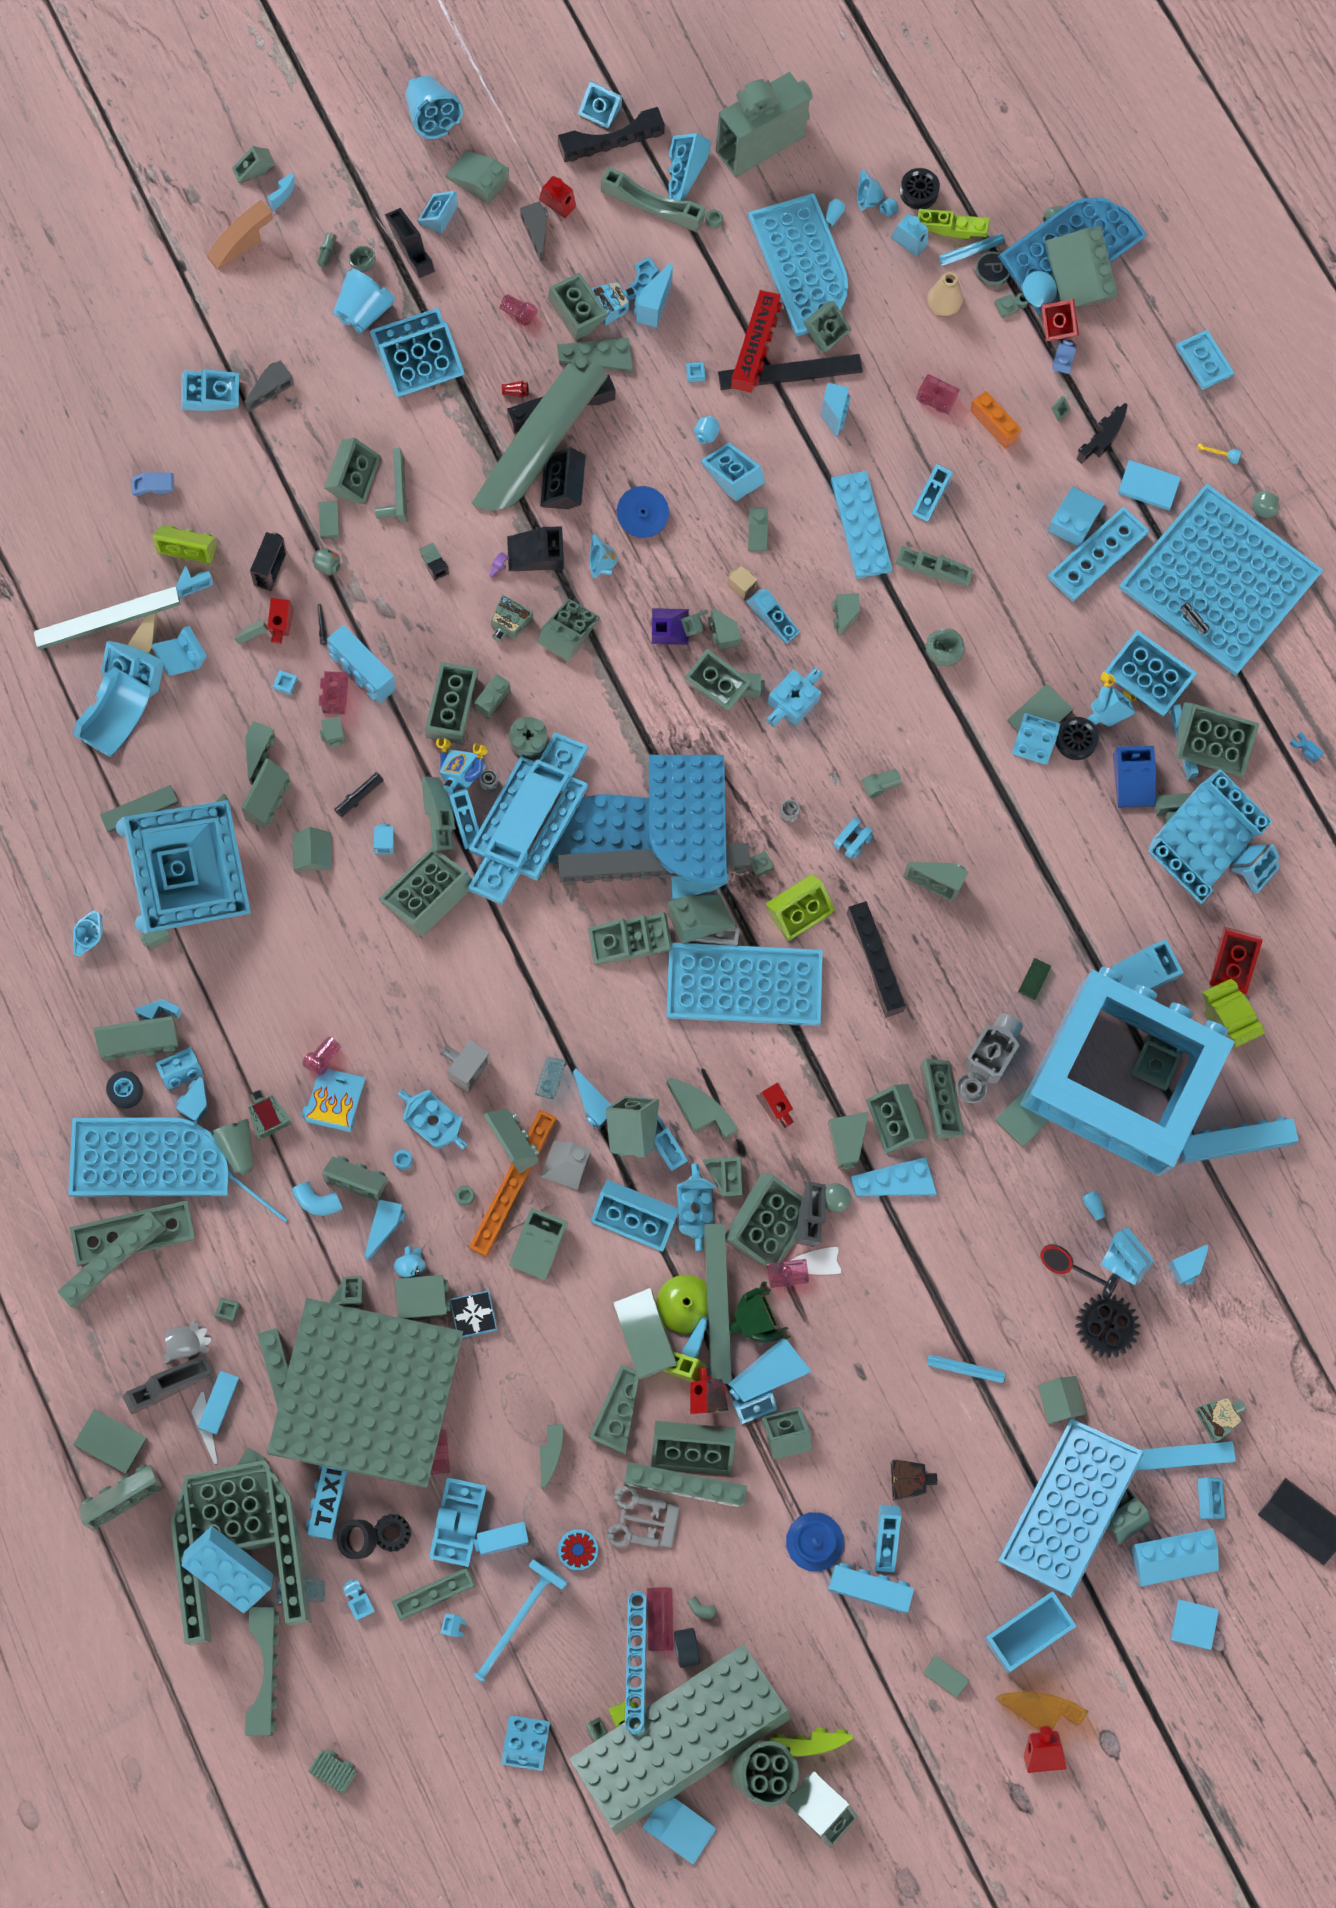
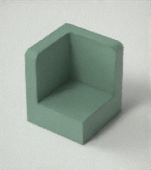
(693, 623)

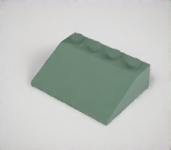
(1082, 267)
(1215, 739)
(427, 891)
(766, 1221)
(120, 1497)

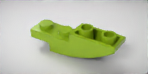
(955, 226)
(819, 1741)

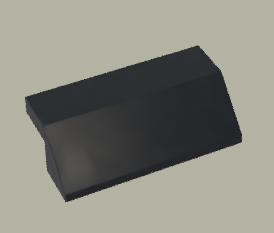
(1302, 1520)

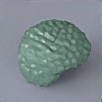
(945, 647)

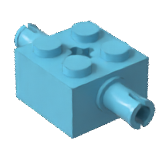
(804, 699)

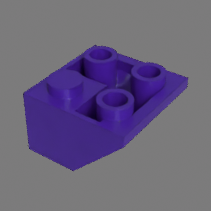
(668, 626)

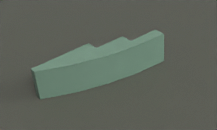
(935, 567)

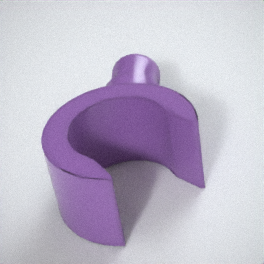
(498, 564)

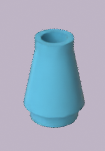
(835, 210)
(1094, 1204)

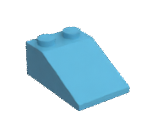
(653, 298)
(734, 471)
(1075, 516)
(679, 1829)

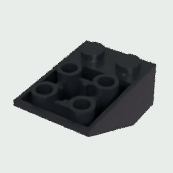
(536, 550)

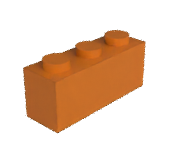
(995, 419)

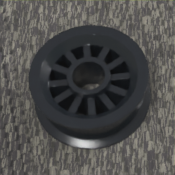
(922, 179)
(1087, 744)

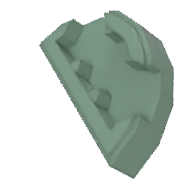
(251, 631)

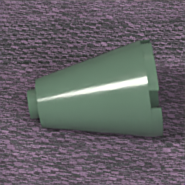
(235, 1145)

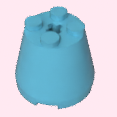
(432, 107)
(361, 301)

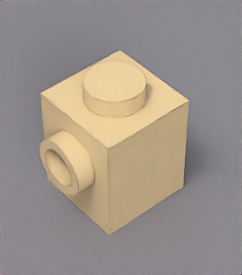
(742, 581)

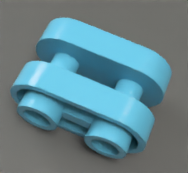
(864, 836)

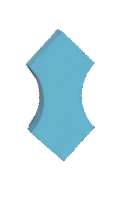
(646, 271)

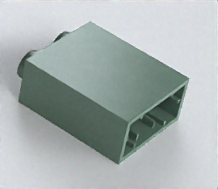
(748, 143)

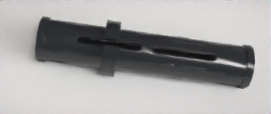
(353, 799)

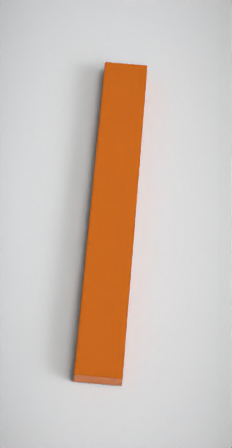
(510, 1189)

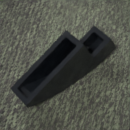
(410, 242)

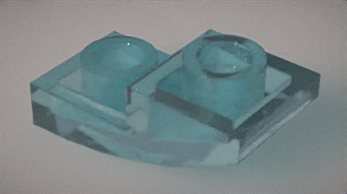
(550, 1077)

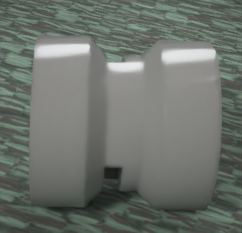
(488, 785)
(789, 806)

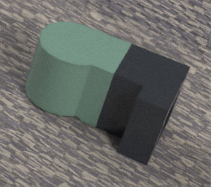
(434, 561)

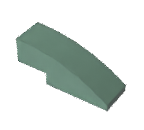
(550, 1453)

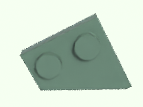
(726, 1175)

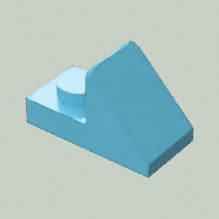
(188, 585)

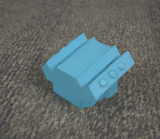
(1127, 1257)

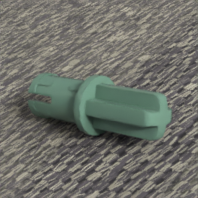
(326, 249)

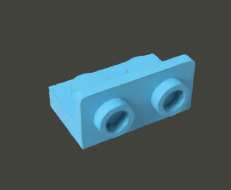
(179, 1068)

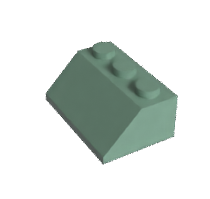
(577, 305)
(352, 471)
(266, 794)
(896, 1118)
(513, 1139)
(355, 1178)

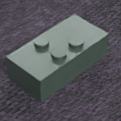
(451, 702)

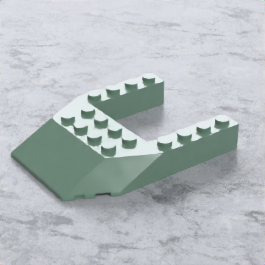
(253, 1513)

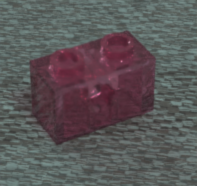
(946, 394)

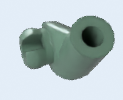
(702, 1611)

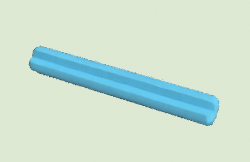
(971, 249)
(966, 1368)

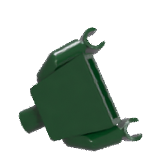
(756, 1317)

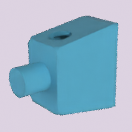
(911, 234)

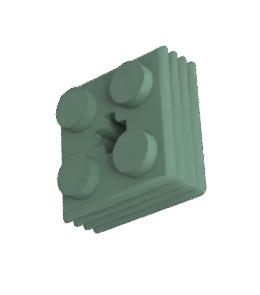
(836, 326)

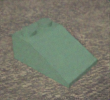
(479, 175)
(717, 680)
(939, 878)
(699, 916)

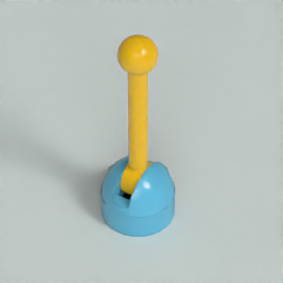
(1232, 456)

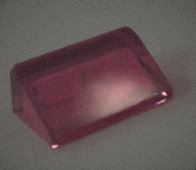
(788, 1273)

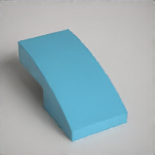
(285, 189)

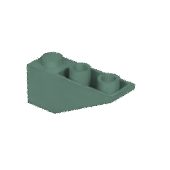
(258, 742)

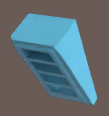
(694, 1343)

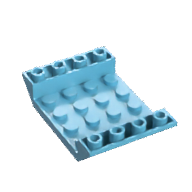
(1207, 834)

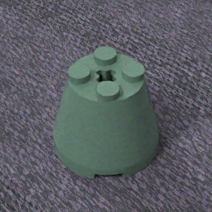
(765, 1773)

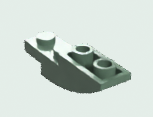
(440, 811)

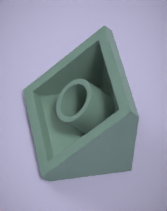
(312, 850)
(1062, 1399)

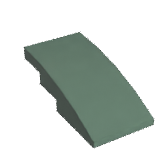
(630, 938)
(1156, 1062)
(645, 1333)

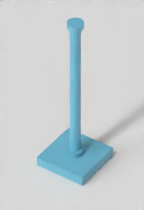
(546, 1577)

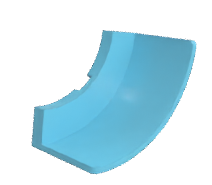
(114, 714)

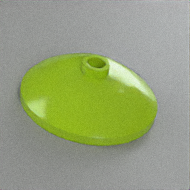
(676, 1315)

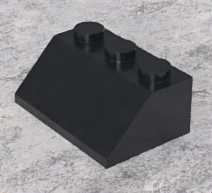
(563, 480)

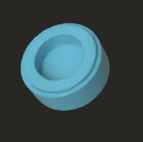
(402, 1159)

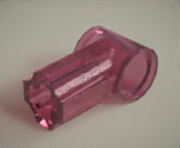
(521, 311)
(318, 1061)

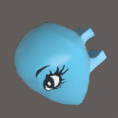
(410, 1264)

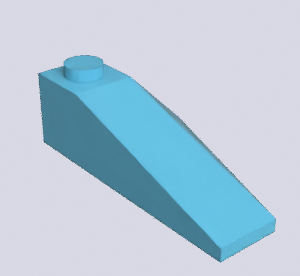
(687, 158)

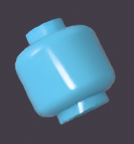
(706, 429)

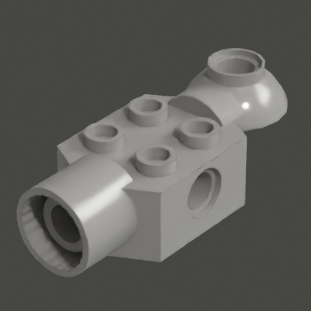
(989, 1057)

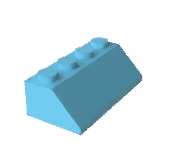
(634, 1215)
(1176, 1557)

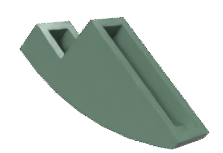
(701, 1109)

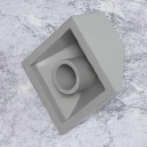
(566, 1164)

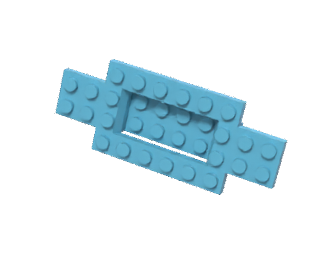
(521, 812)

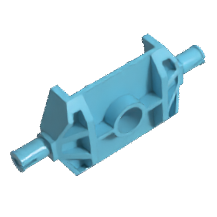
(422, 1107)
(696, 1192)

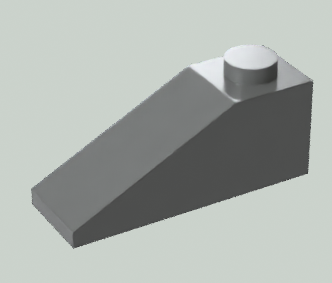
(535, 222)
(271, 383)

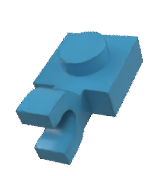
(1309, 749)

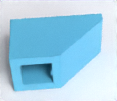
(194, 1103)

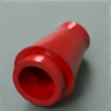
(516, 389)

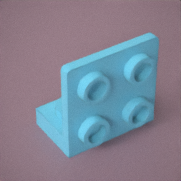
(180, 654)
(1036, 738)
(525, 1743)

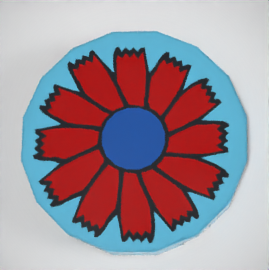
(577, 1550)

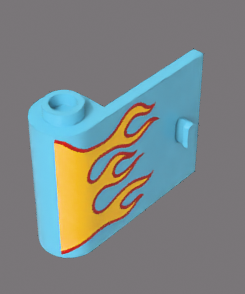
(334, 1100)

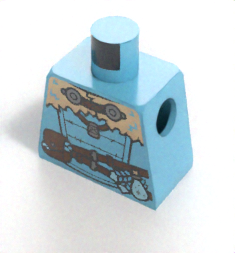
(614, 300)

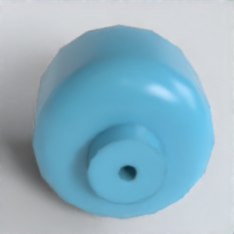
(888, 207)

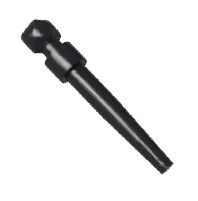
(322, 632)

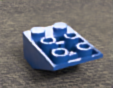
(1135, 776)

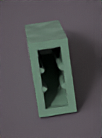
(847, 1138)

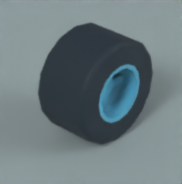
(119, 1084)
(686, 1647)

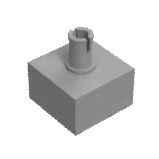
(466, 1065)

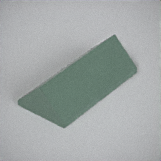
(941, 1099)

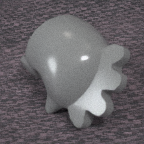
(186, 1342)

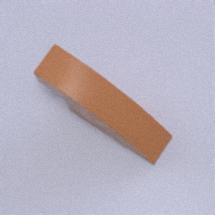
(240, 235)

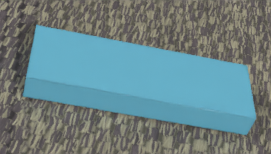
(218, 1402)

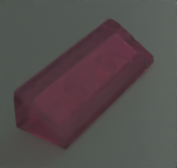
(660, 1619)

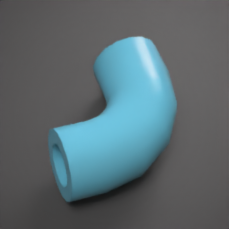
(316, 1204)

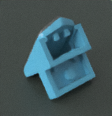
(1257, 865)

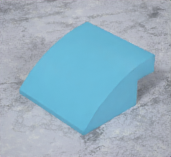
(417, 352)

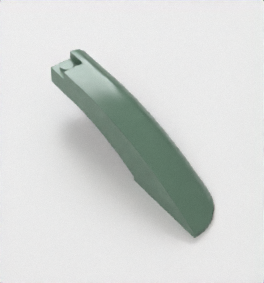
(541, 434)

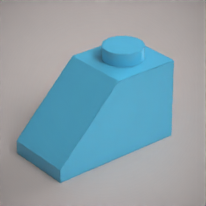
(1188, 1266)

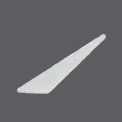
(197, 1413)

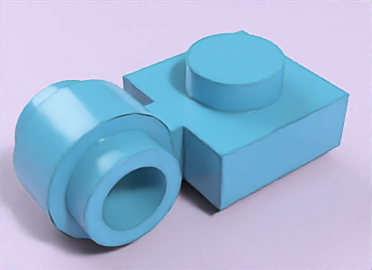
(361, 1604)

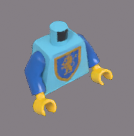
(460, 767)

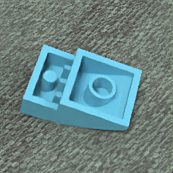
(209, 390)
(135, 663)

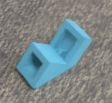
(153, 1010)

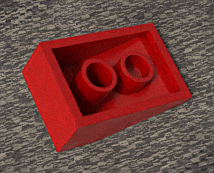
(1236, 958)

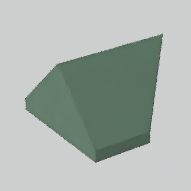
(349, 1292)

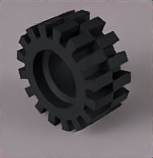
(405, 1532)

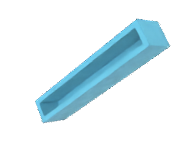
(1239, 1140)

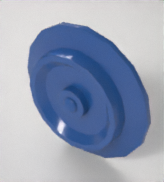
(642, 511)
(814, 1541)

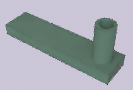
(400, 508)

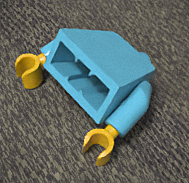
(1111, 704)

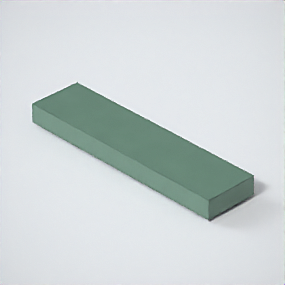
(149, 803)
(433, 1594)

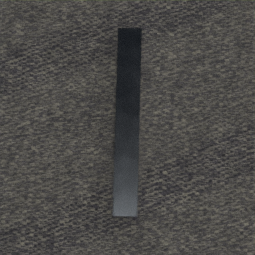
(800, 370)

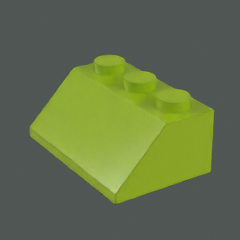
(185, 544)
(800, 907)

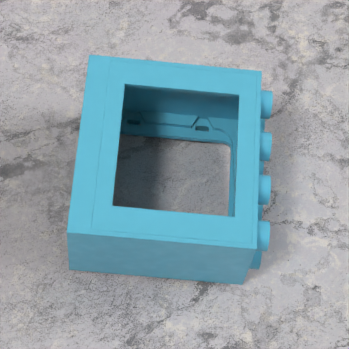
(1105, 1121)

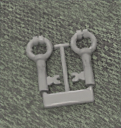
(669, 1525)

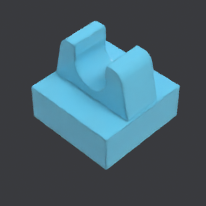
(451, 1625)

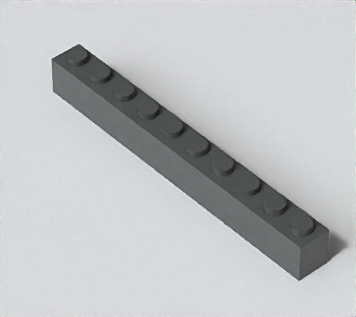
(634, 864)

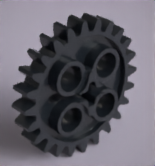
(1123, 1335)

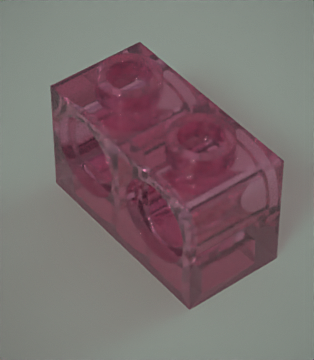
(336, 692)

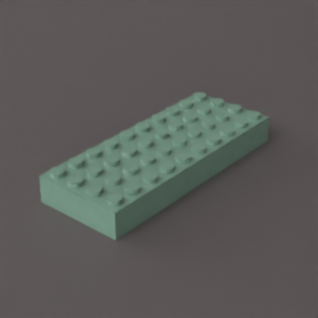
(682, 1739)

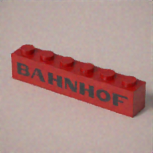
(756, 341)

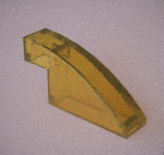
(1042, 1708)

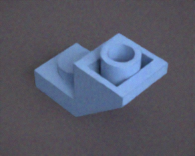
(1064, 356)
(152, 482)

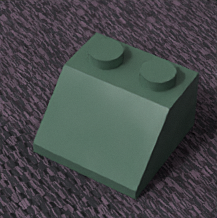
(787, 1433)

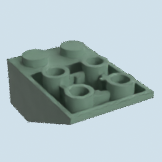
(567, 629)
(538, 1243)
(1128, 1518)

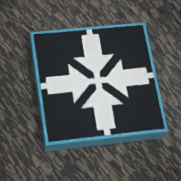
(473, 1314)

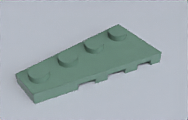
(608, 353)
(616, 1413)

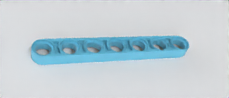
(640, 1671)

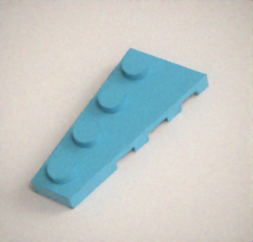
(901, 1179)

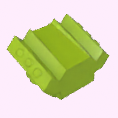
(1232, 1010)

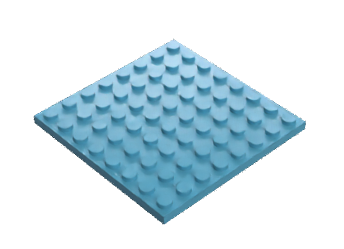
(1229, 572)

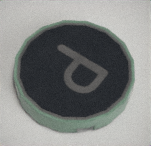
(991, 269)

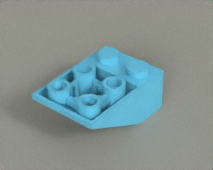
(1150, 967)

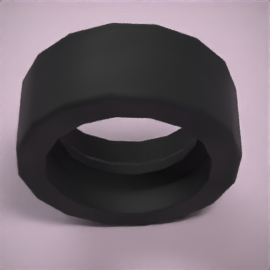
(343, 1536)

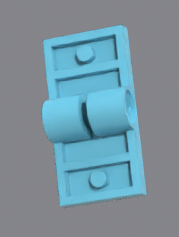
(457, 1522)

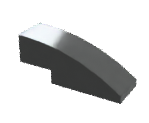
(811, 1214)

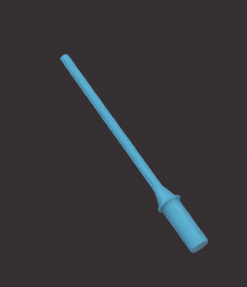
(257, 1197)

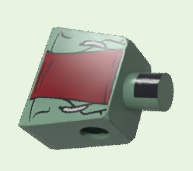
(267, 1115)

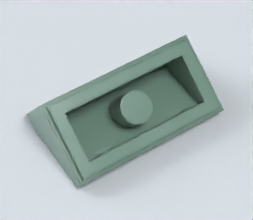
(946, 1676)

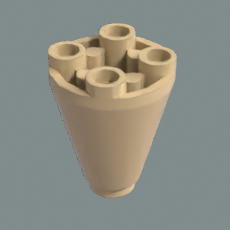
(945, 295)

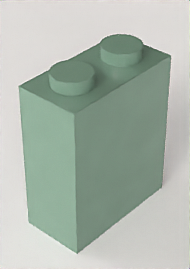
(422, 1297)

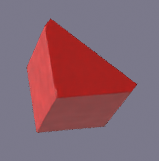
(1060, 320)

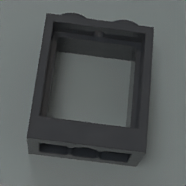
(268, 561)

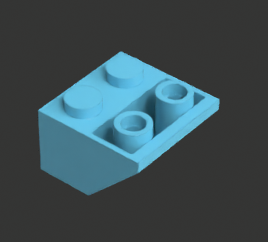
(835, 407)

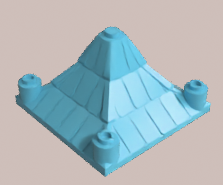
(185, 866)

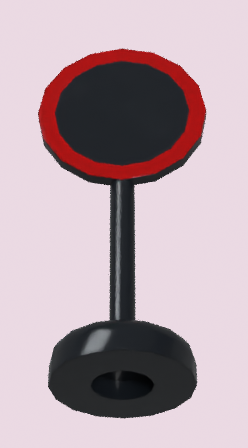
(1061, 1262)

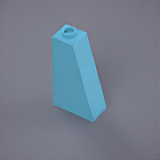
(769, 1371)

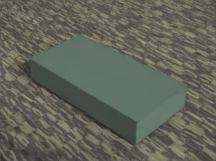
(328, 520)

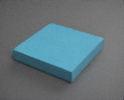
(1194, 1624)

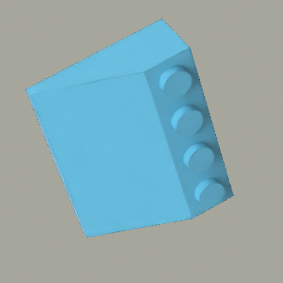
(1150, 673)

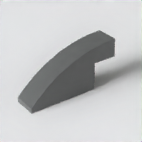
(167, 1384)

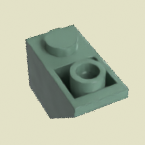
(847, 611)
(725, 629)

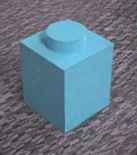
(384, 839)

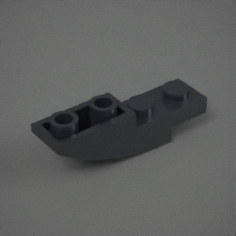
(1105, 434)

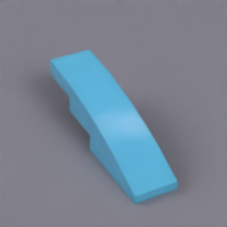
(667, 1146)

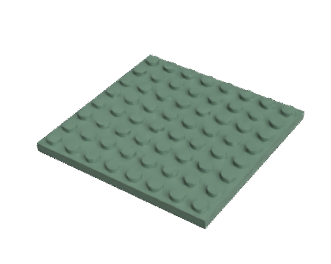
(365, 1393)

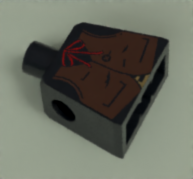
(910, 1479)

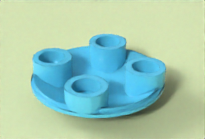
(1039, 288)

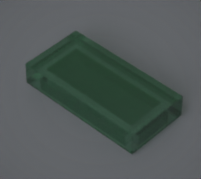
(1034, 979)

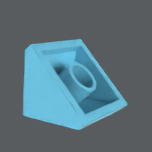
(600, 105)
(439, 211)

